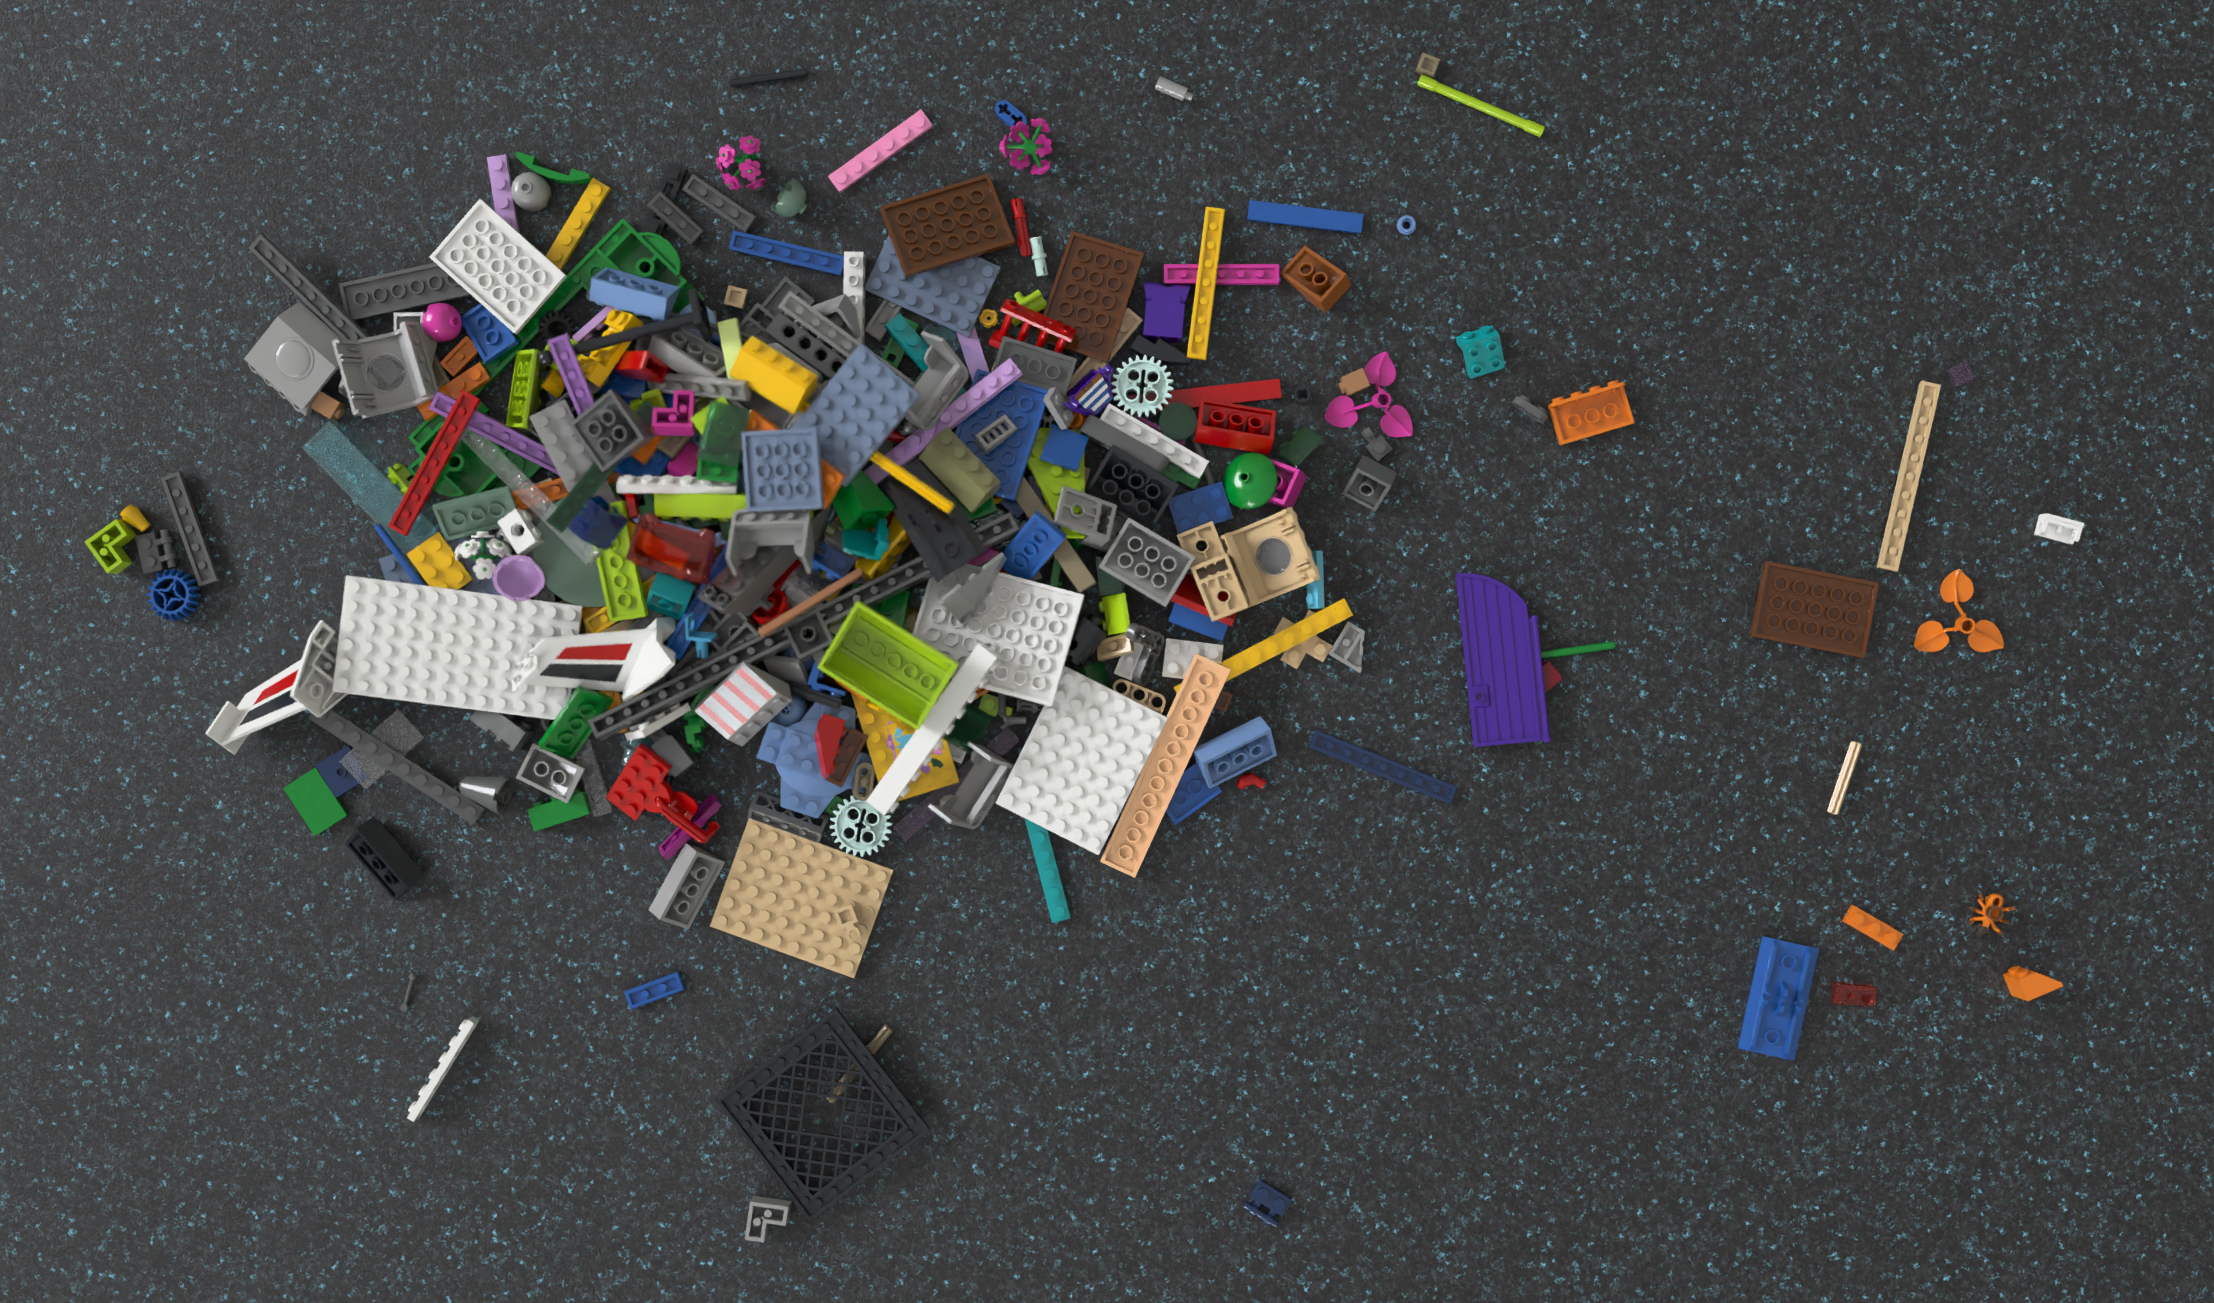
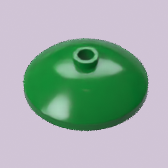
(1258, 486)

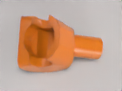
(1077, 421)

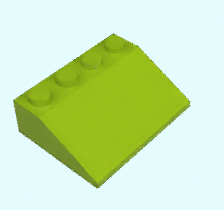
(525, 389)

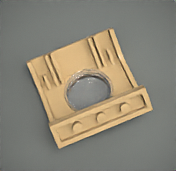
(1270, 557)

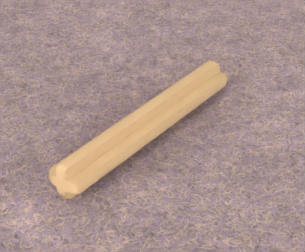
(1844, 778)

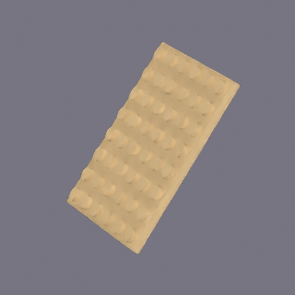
(786, 894)

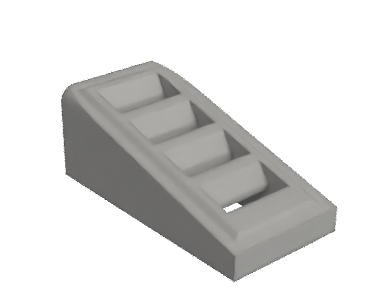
(987, 448)

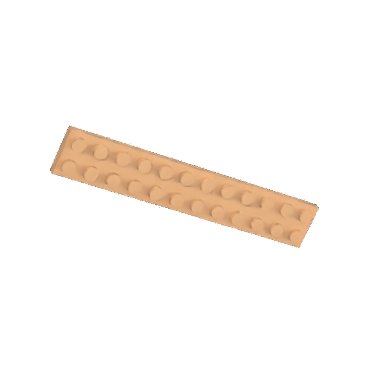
(1165, 765)

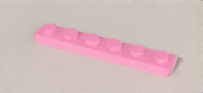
(880, 151)

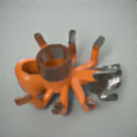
(1991, 912)

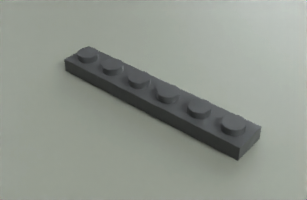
(190, 529)

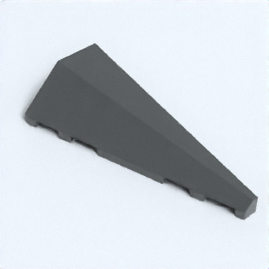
(731, 632)

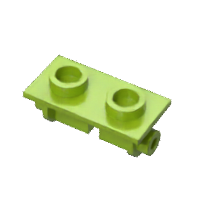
(399, 476)

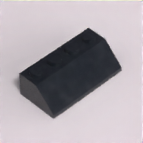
(384, 858)

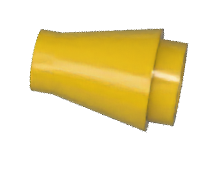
(135, 518)

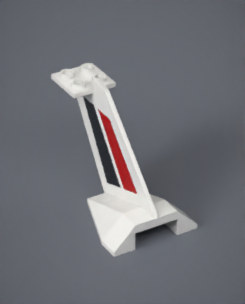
(600, 661)
(297, 688)

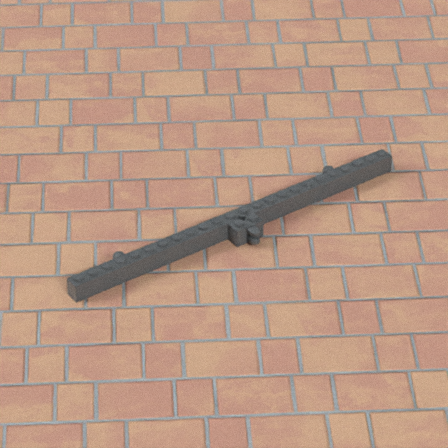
(789, 635)

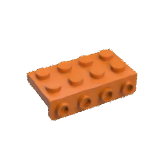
(1590, 412)

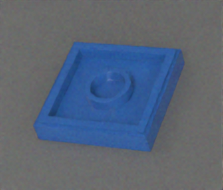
(1064, 448)

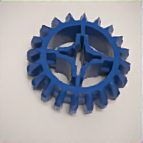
(180, 581)

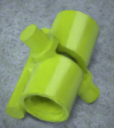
(1033, 301)

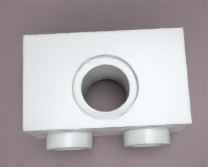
(512, 525)

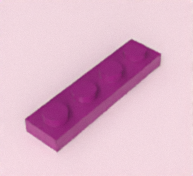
(677, 839)

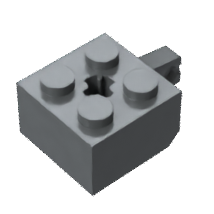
(674, 751)

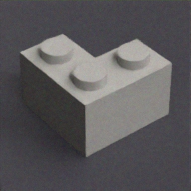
(765, 1212)

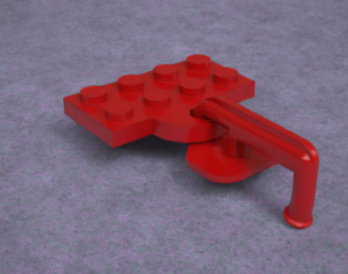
(644, 787)

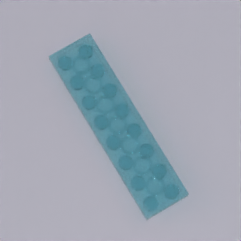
(364, 483)

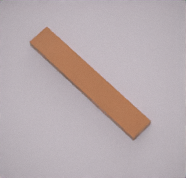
(810, 602)

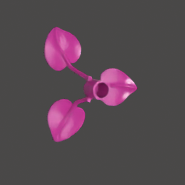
(1383, 373)

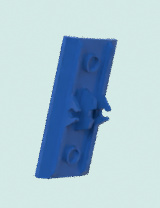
(1778, 998)

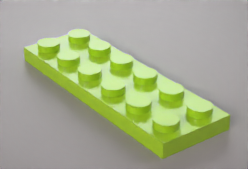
(620, 577)

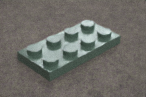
(474, 512)

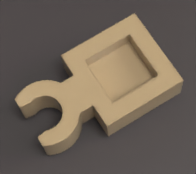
(846, 918)

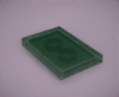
(722, 433)

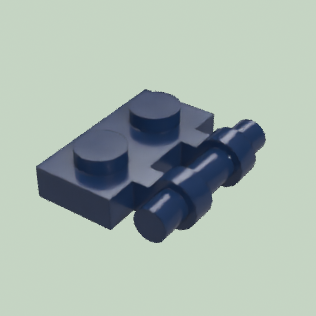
(1269, 1197)

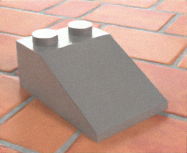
(550, 773)

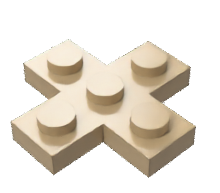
(1313, 646)

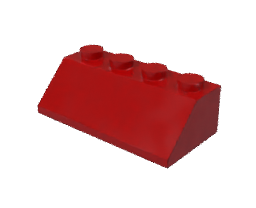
(1235, 426)

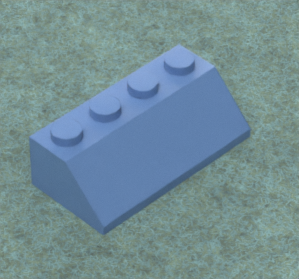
(633, 293)
(1235, 752)

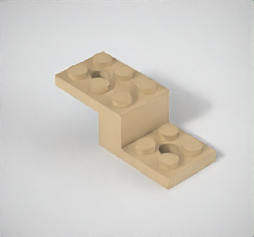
(1213, 571)

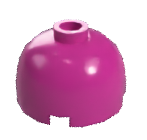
(442, 322)

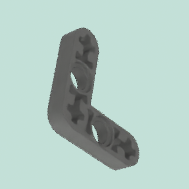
(1152, 648)

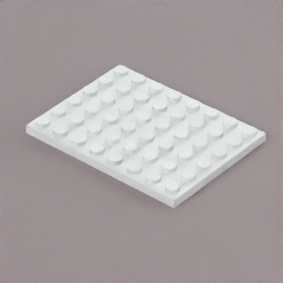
(1017, 620)
(1081, 761)

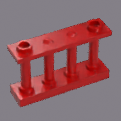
(1031, 317)

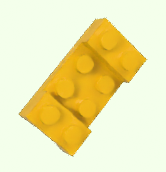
(602, 361)

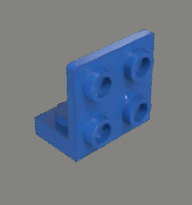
(833, 562)
(815, 680)

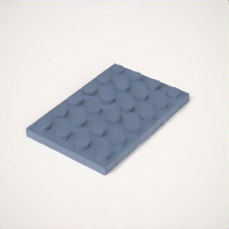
(945, 295)
(858, 411)

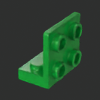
(717, 472)

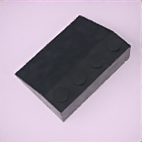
(1132, 486)

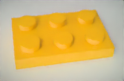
(438, 565)

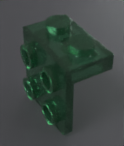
(969, 728)

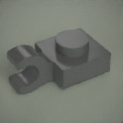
(1377, 445)

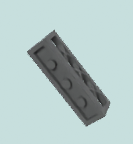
(786, 820)

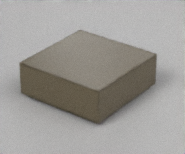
(1427, 65)

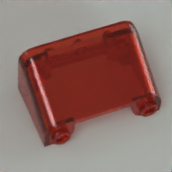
(672, 549)

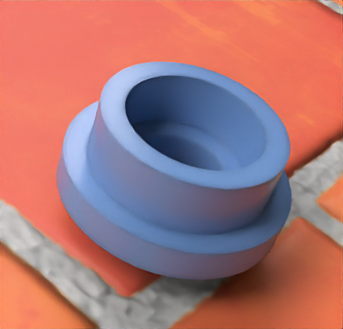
(1410, 220)

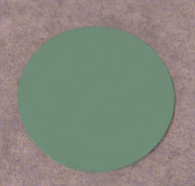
(566, 572)

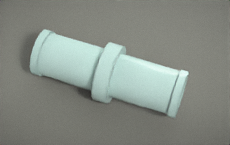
(1039, 256)

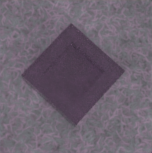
(1960, 373)

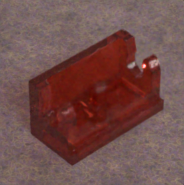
(1853, 994)

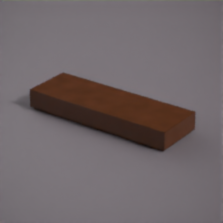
(848, 754)

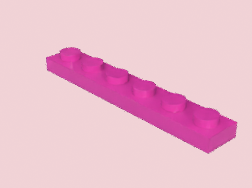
(1226, 274)

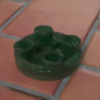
(1178, 421)

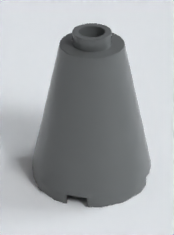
(490, 791)

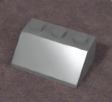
(840, 312)

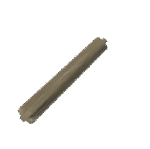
(874, 1045)

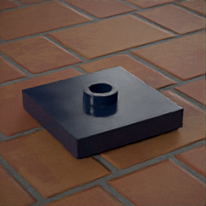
(335, 774)

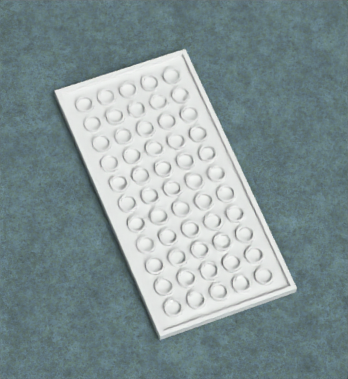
(446, 646)

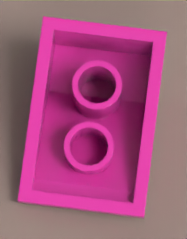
(1289, 485)

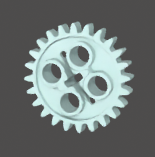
(1125, 385)
(844, 821)

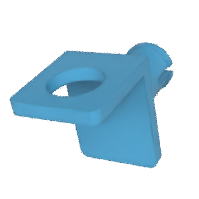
(700, 637)

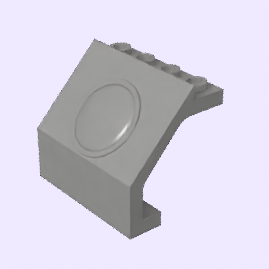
(295, 356)

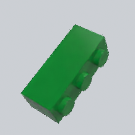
(557, 811)

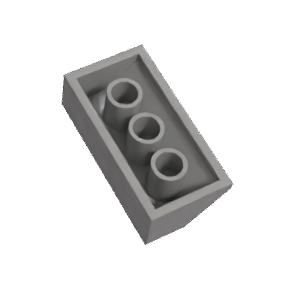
(688, 353)
(686, 886)

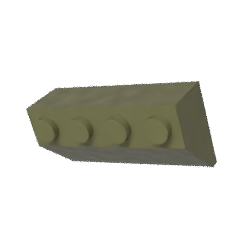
(960, 470)

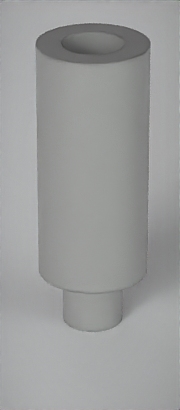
(1173, 89)

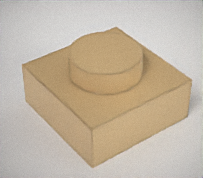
(735, 297)

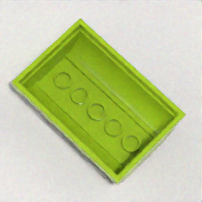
(888, 665)

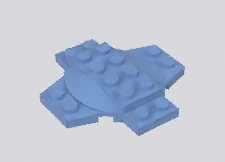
(797, 760)

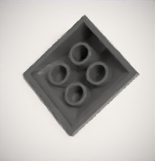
(611, 430)

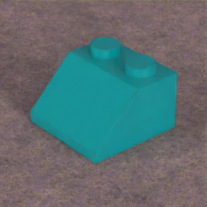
(669, 596)

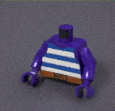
(1092, 392)

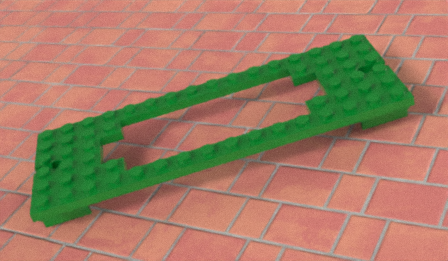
(619, 250)

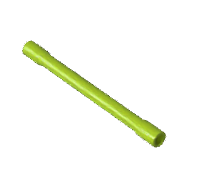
(1434, 86)

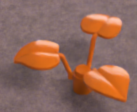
(1983, 635)

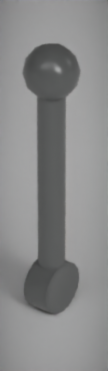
(404, 1007)

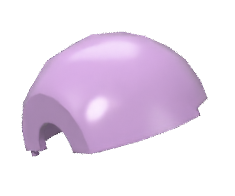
(518, 577)

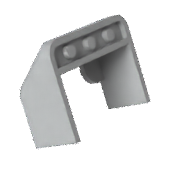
(938, 383)
(770, 529)
(977, 790)

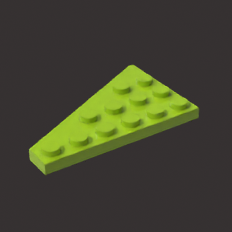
(1052, 478)

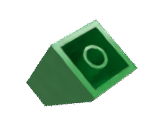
(861, 504)

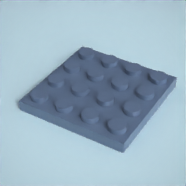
(782, 469)

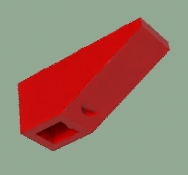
(827, 742)

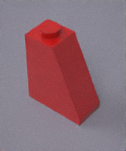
(642, 366)

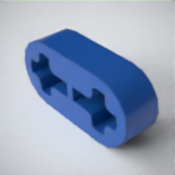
(1014, 112)

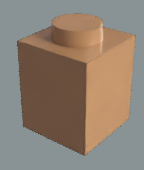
(1353, 382)
(328, 406)

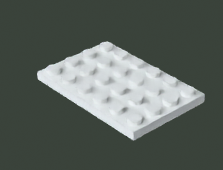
(498, 266)

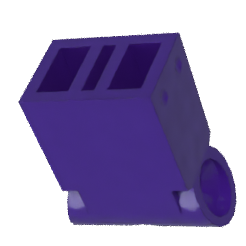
(1164, 311)

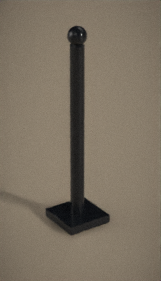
(698, 316)

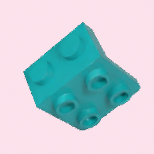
(1481, 351)
(867, 543)

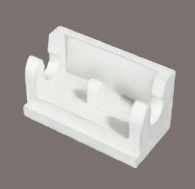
(2058, 528)

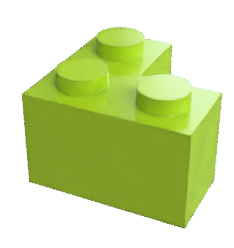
(108, 545)

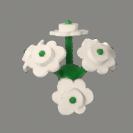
(484, 565)

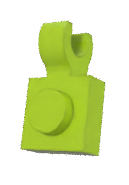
(654, 397)
(990, 705)

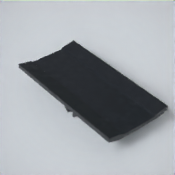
(940, 537)

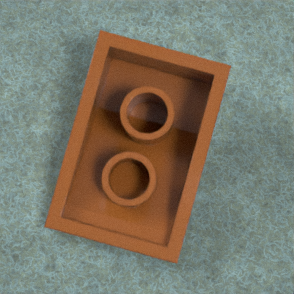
(1316, 278)

